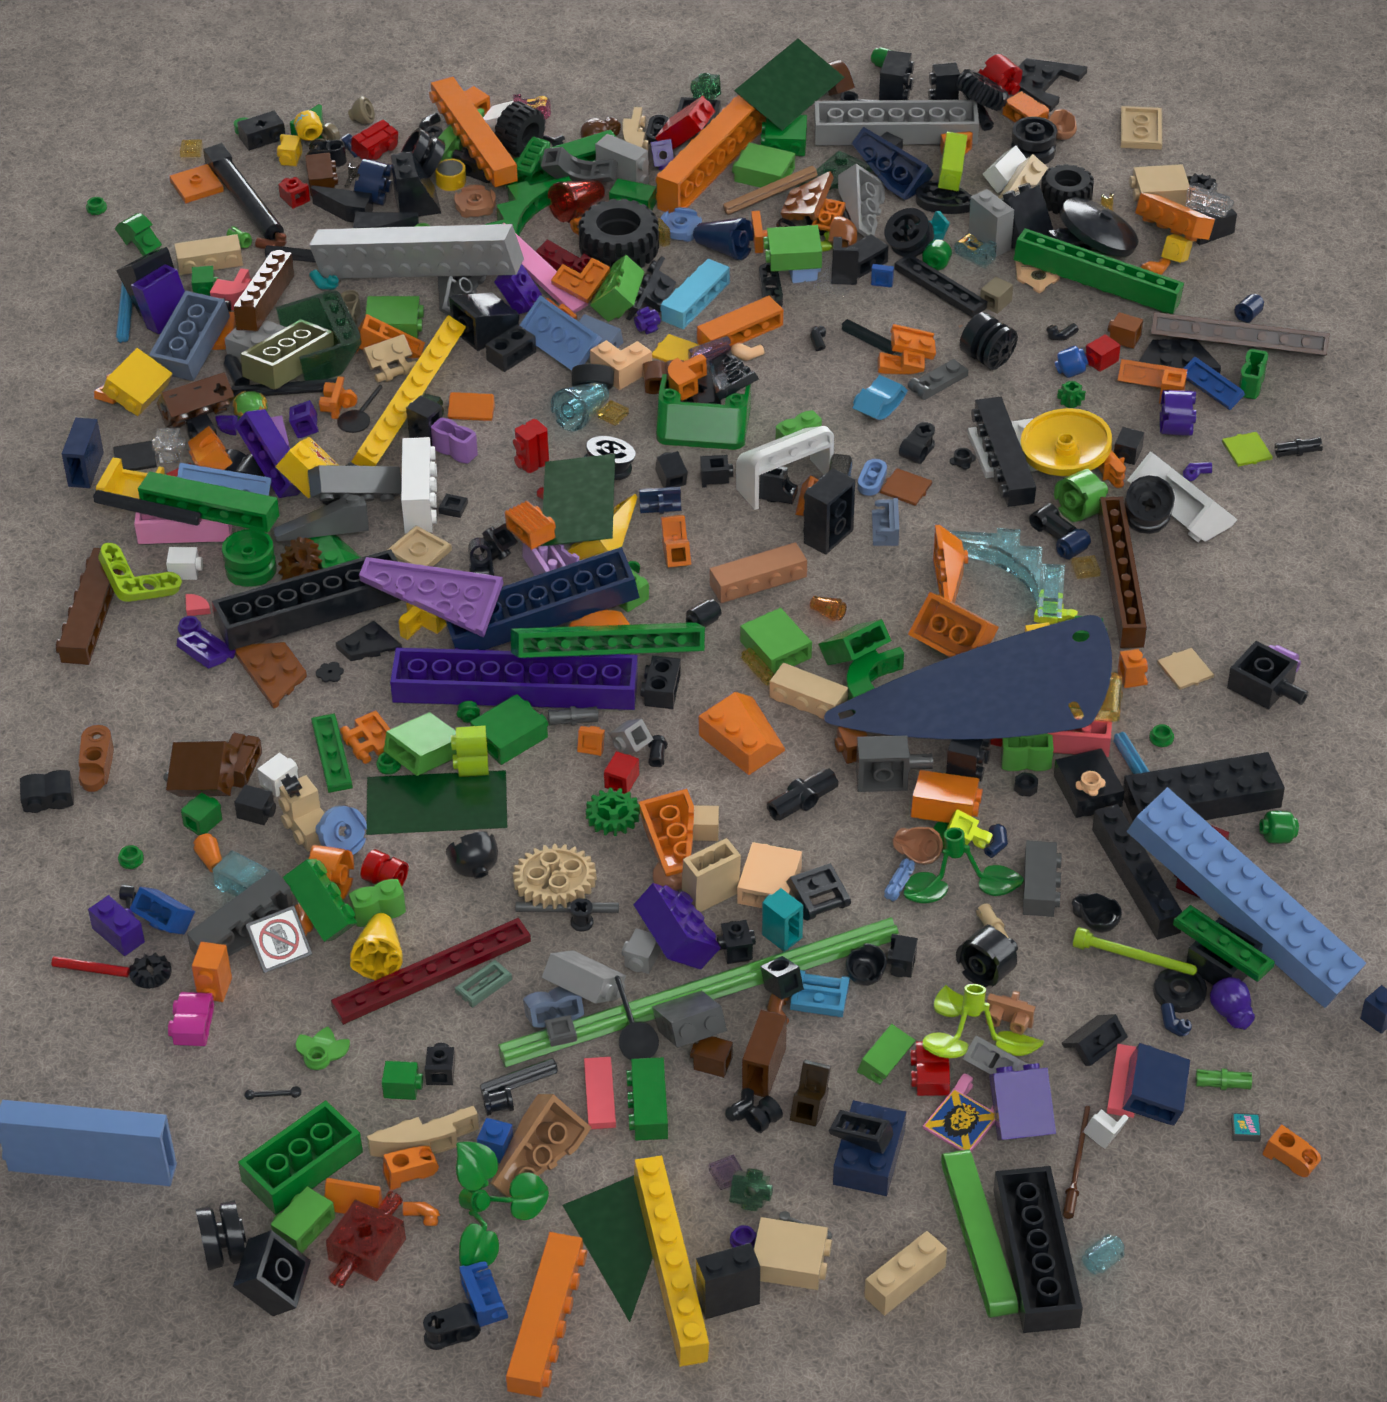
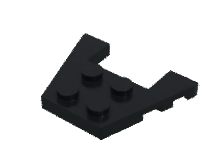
(1040, 75)

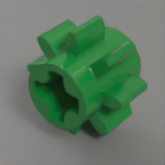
(1071, 394)

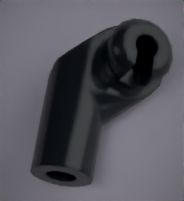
(429, 121)
(1064, 334)
(816, 337)

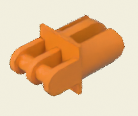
(1113, 470)

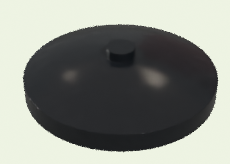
(1099, 227)

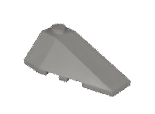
(862, 197)

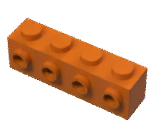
(1174, 216)

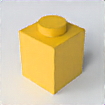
(1177, 248)

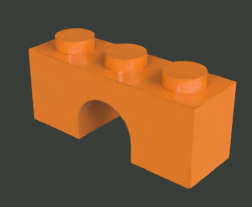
(209, 450)

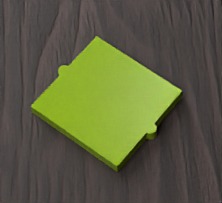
(1247, 449)

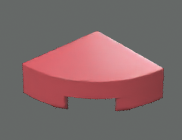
(196, 605)

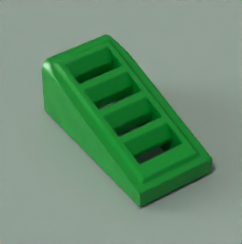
(532, 156)

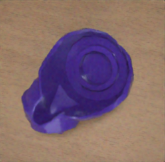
(1233, 1001)

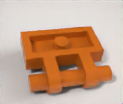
(373, 730)

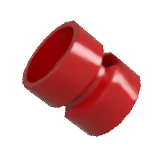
(379, 867)

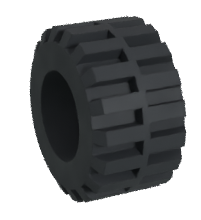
(518, 125)
(1065, 183)

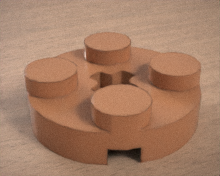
(483, 206)

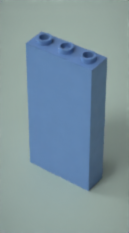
(87, 1142)

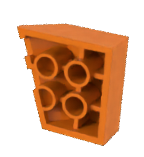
(740, 732)

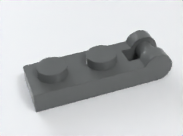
(938, 379)

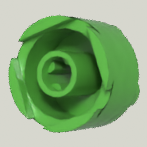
(1080, 495)

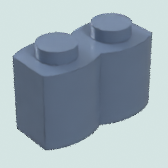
(555, 1004)

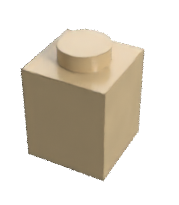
(706, 823)

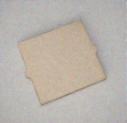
(1185, 668)

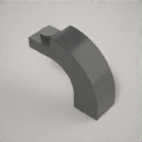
(562, 164)

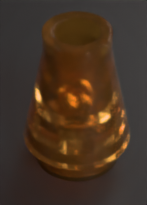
(829, 607)

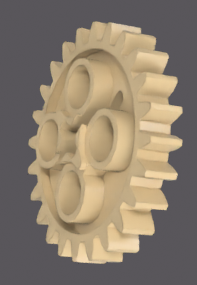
(554, 876)

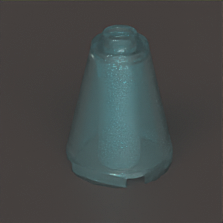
(578, 404)

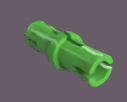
(1223, 1079)

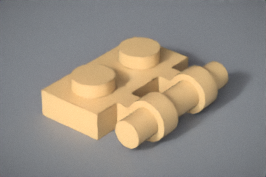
(388, 352)

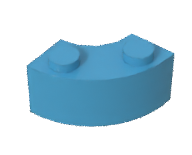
(880, 398)

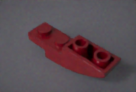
(556, 256)

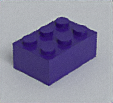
(677, 926)

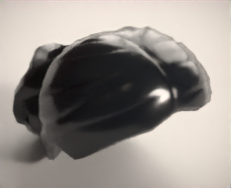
(1097, 911)

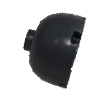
(473, 855)

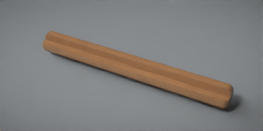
(770, 190)

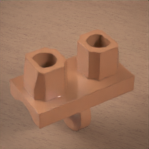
(1011, 1010)

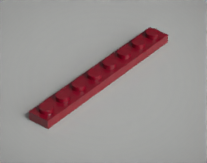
(430, 971)

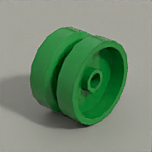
(249, 557)

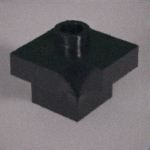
(777, 487)

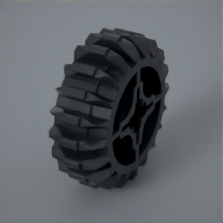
(982, 89)

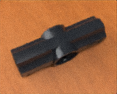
(802, 794)

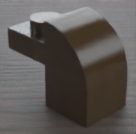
(812, 1093)

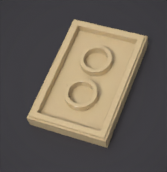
(1141, 127)

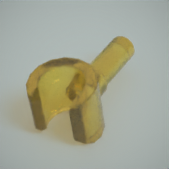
(1107, 201)

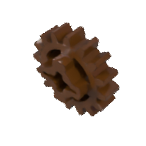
(299, 558)

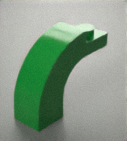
(870, 667)

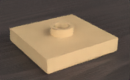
(420, 548)

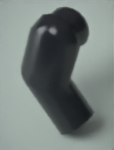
(737, 1110)

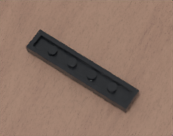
(940, 285)

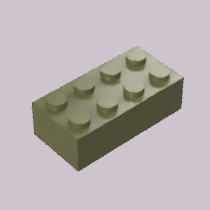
(277, 357)

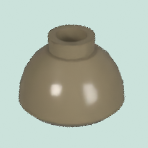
(362, 111)

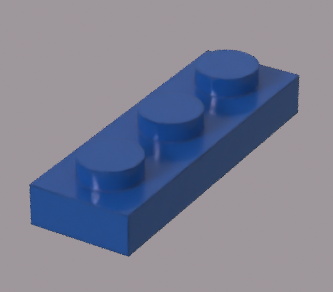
(1213, 383)

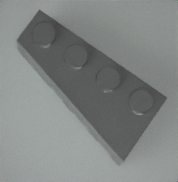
(228, 923)

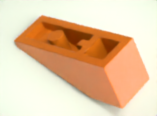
(375, 331)

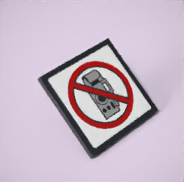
(278, 939)

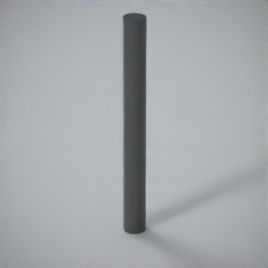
(598, 907)

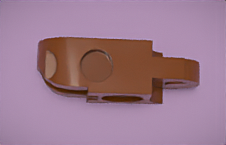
(95, 758)

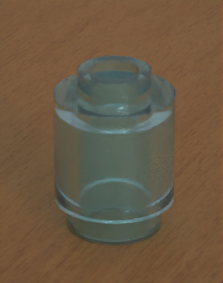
(1103, 1254)

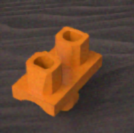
(335, 397)

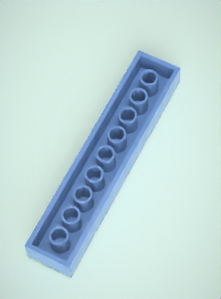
(1246, 897)

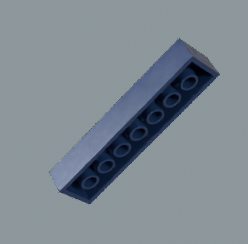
(554, 599)

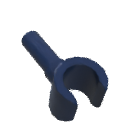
(347, 143)

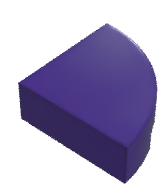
(227, 423)

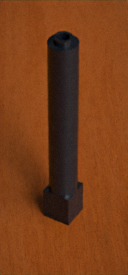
(223, 167)

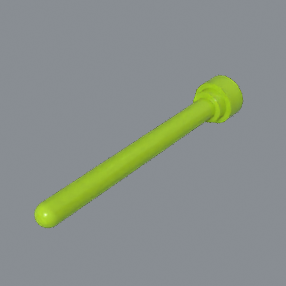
(1085, 939)

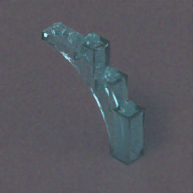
(1024, 562)

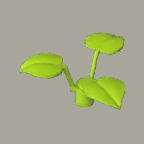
(972, 1004)

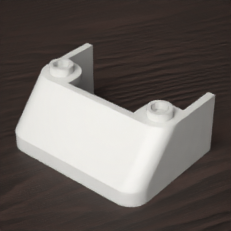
(811, 441)
(1191, 505)

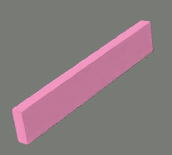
(542, 274)

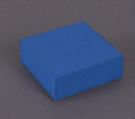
(882, 275)

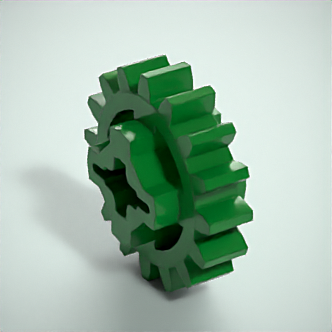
(612, 811)

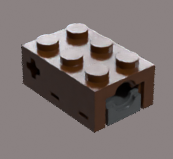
(195, 399)

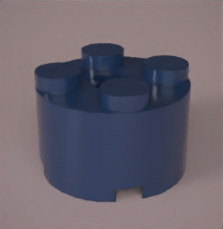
(374, 179)

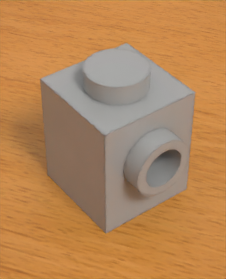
(631, 736)
(640, 951)

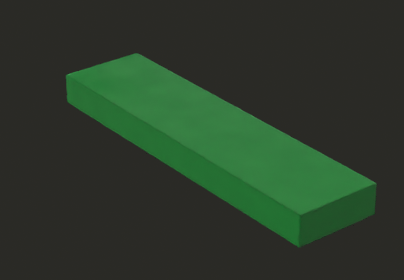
(331, 753)
(1224, 943)

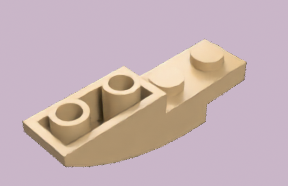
(633, 129)
(438, 1133)

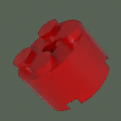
(1003, 72)

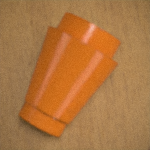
(208, 850)

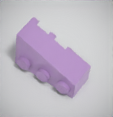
(547, 558)

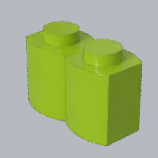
(471, 751)

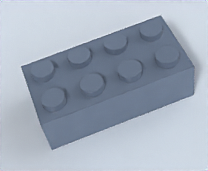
(190, 334)

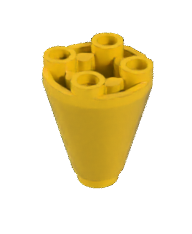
(377, 949)

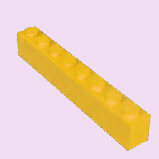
(671, 1261)

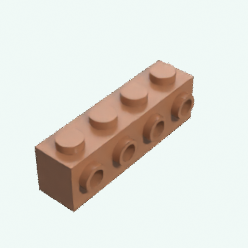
(758, 572)

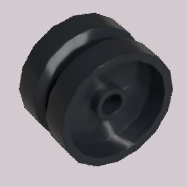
(1035, 137)
(425, 150)
(224, 1234)

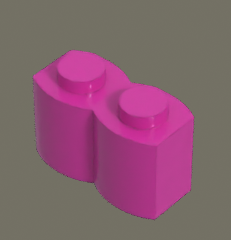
(191, 1019)

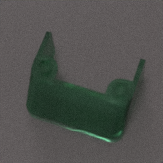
(331, 313)

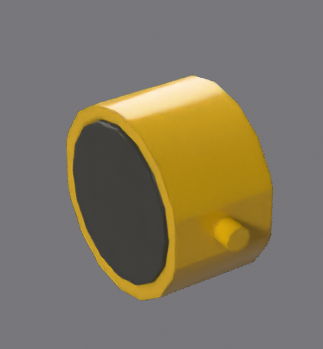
(450, 175)

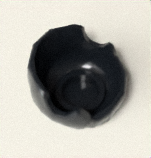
(866, 964)

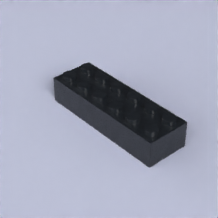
(1211, 787)
(1037, 1249)

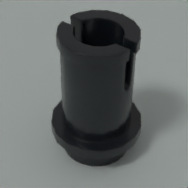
(657, 751)

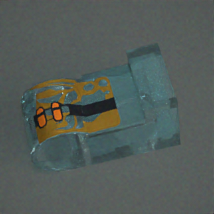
(976, 250)

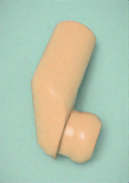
(746, 353)

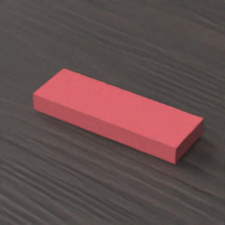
(1119, 1080)
(600, 1092)

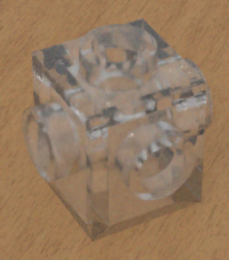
(168, 445)

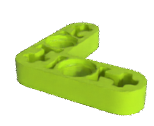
(130, 582)

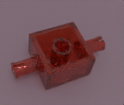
(366, 1240)

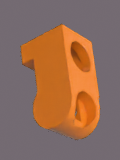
(1292, 1151)
(409, 1165)

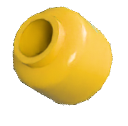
(308, 125)

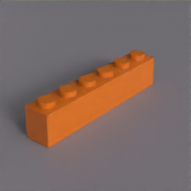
(545, 1315)

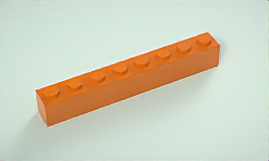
(473, 132)

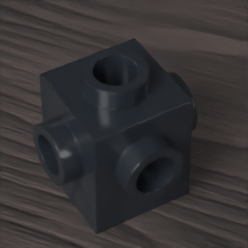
(499, 541)
(736, 941)

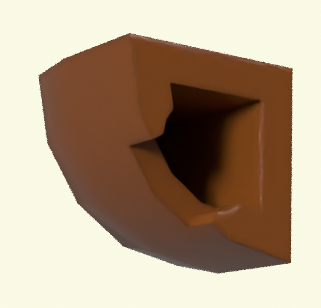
(843, 228)

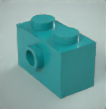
(782, 919)

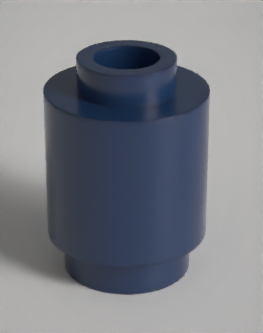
(1249, 308)
(1073, 543)

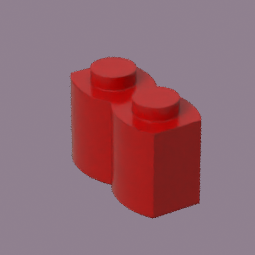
(931, 1072)

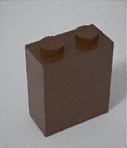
(201, 768)
(764, 1053)

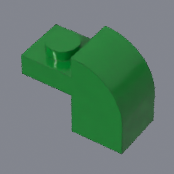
(138, 230)

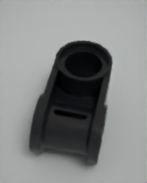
(335, 147)
(918, 443)
(480, 563)
(452, 1324)

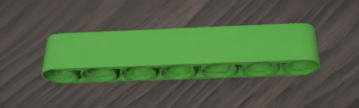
(979, 1233)

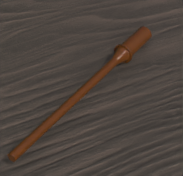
(1072, 1192)

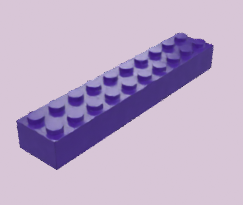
(495, 676)

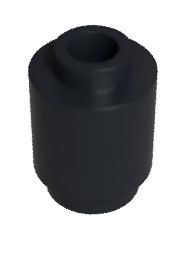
(704, 613)

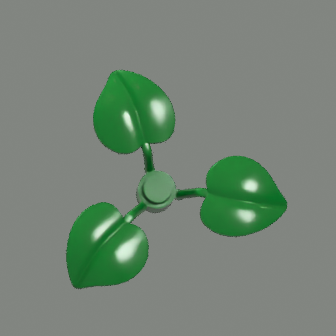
(927, 888)
(473, 1168)

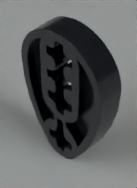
(938, 199)

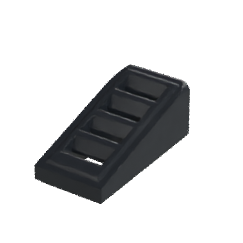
(875, 1140)

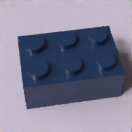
(863, 1168)

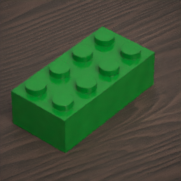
(300, 1156)

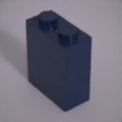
(82, 452)
(1156, 1084)

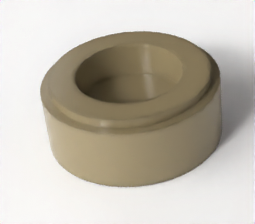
(330, 132)

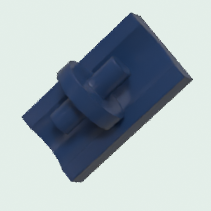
(660, 500)

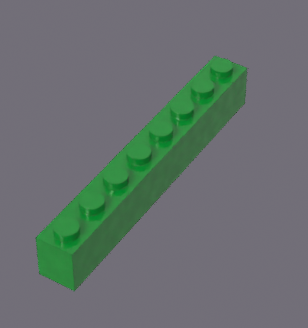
(1098, 271)
(607, 639)

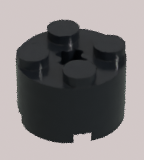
(987, 956)

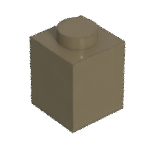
(997, 293)

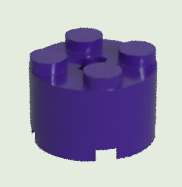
(1177, 412)

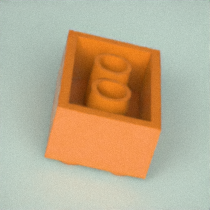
(950, 627)

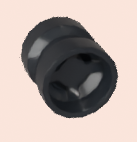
(763, 1114)

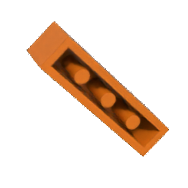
(743, 323)

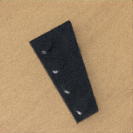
(730, 374)

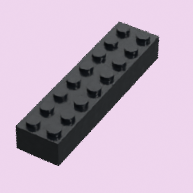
(298, 603)

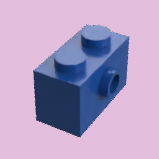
(162, 910)

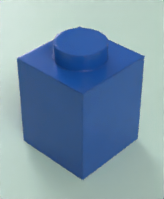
(496, 1136)

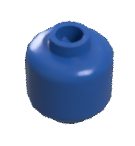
(1071, 361)

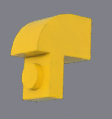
(416, 618)

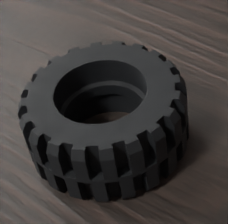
(619, 230)

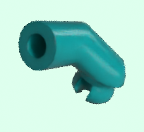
(324, 283)

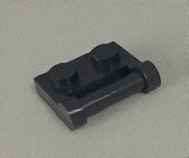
(817, 883)

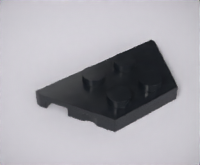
(1177, 353)

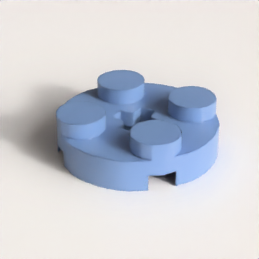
(681, 215)
(342, 816)

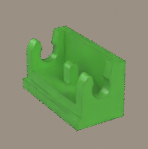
(885, 1054)

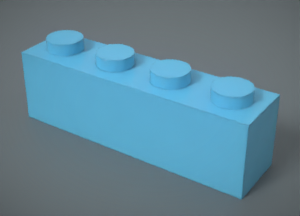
(695, 293)

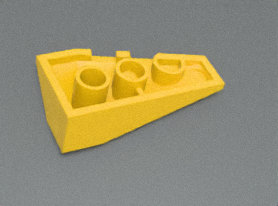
(621, 520)

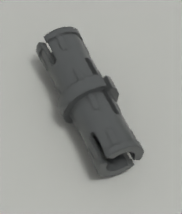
(573, 715)

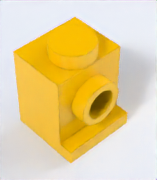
(289, 150)

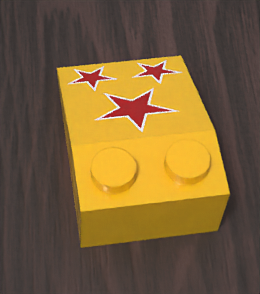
(299, 460)

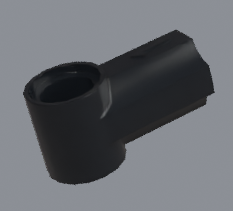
(1049, 519)

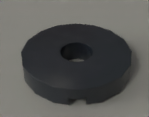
(1182, 1001)

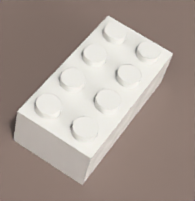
(418, 484)

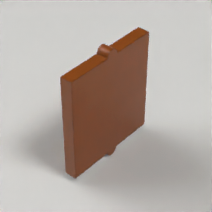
(906, 486)

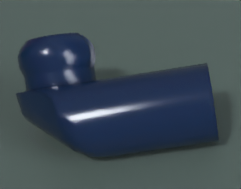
(999, 841)

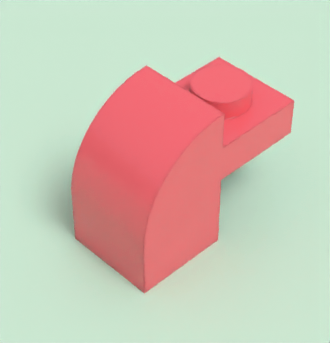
(231, 289)

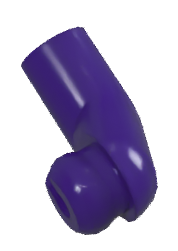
(1193, 470)

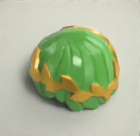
(248, 402)

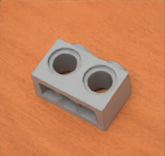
(989, 1057)

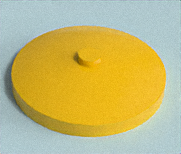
(1066, 441)

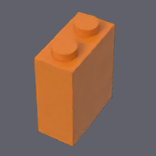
(941, 794)

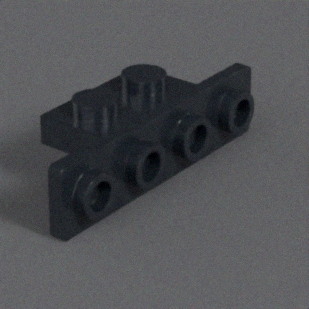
(654, 290)

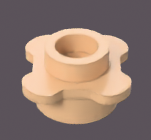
(1090, 783)

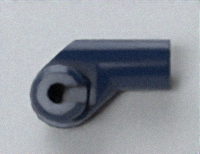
(1171, 1023)

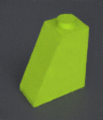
(952, 161)

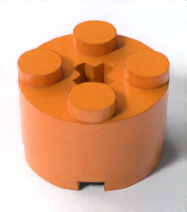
(337, 863)

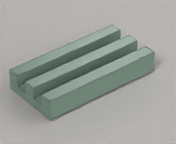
(486, 986)

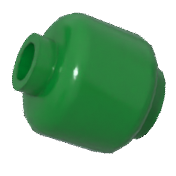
(937, 254)
(1279, 827)

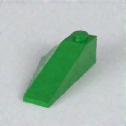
(334, 551)

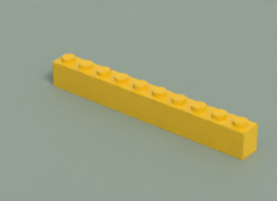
(411, 389)

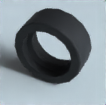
(592, 373)

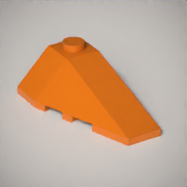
(948, 562)
(669, 828)

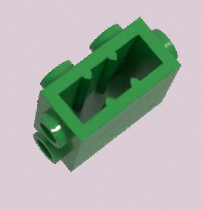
(789, 139)

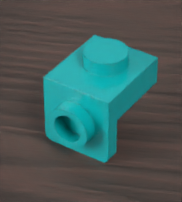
(940, 225)

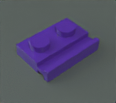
(205, 648)

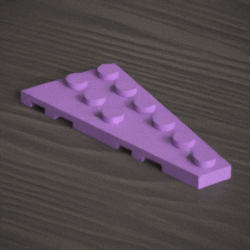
(450, 594)

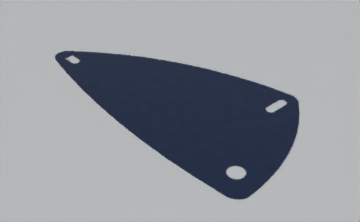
(995, 689)

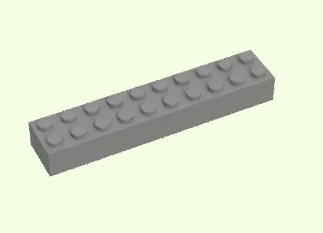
(417, 251)

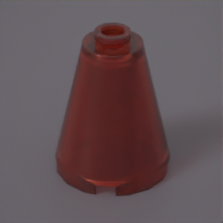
(572, 198)

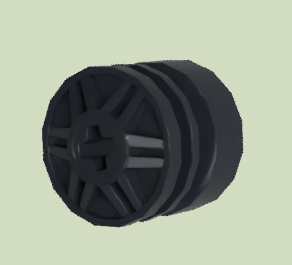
(988, 340)
(1150, 492)

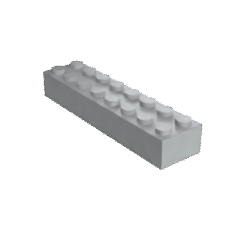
(908, 119)

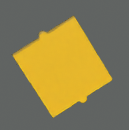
(672, 348)

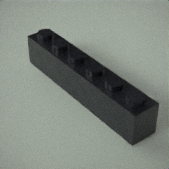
(1004, 451)
(1136, 871)

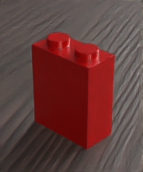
(687, 122)

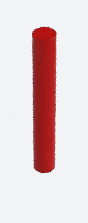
(88, 966)

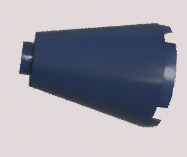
(726, 236)

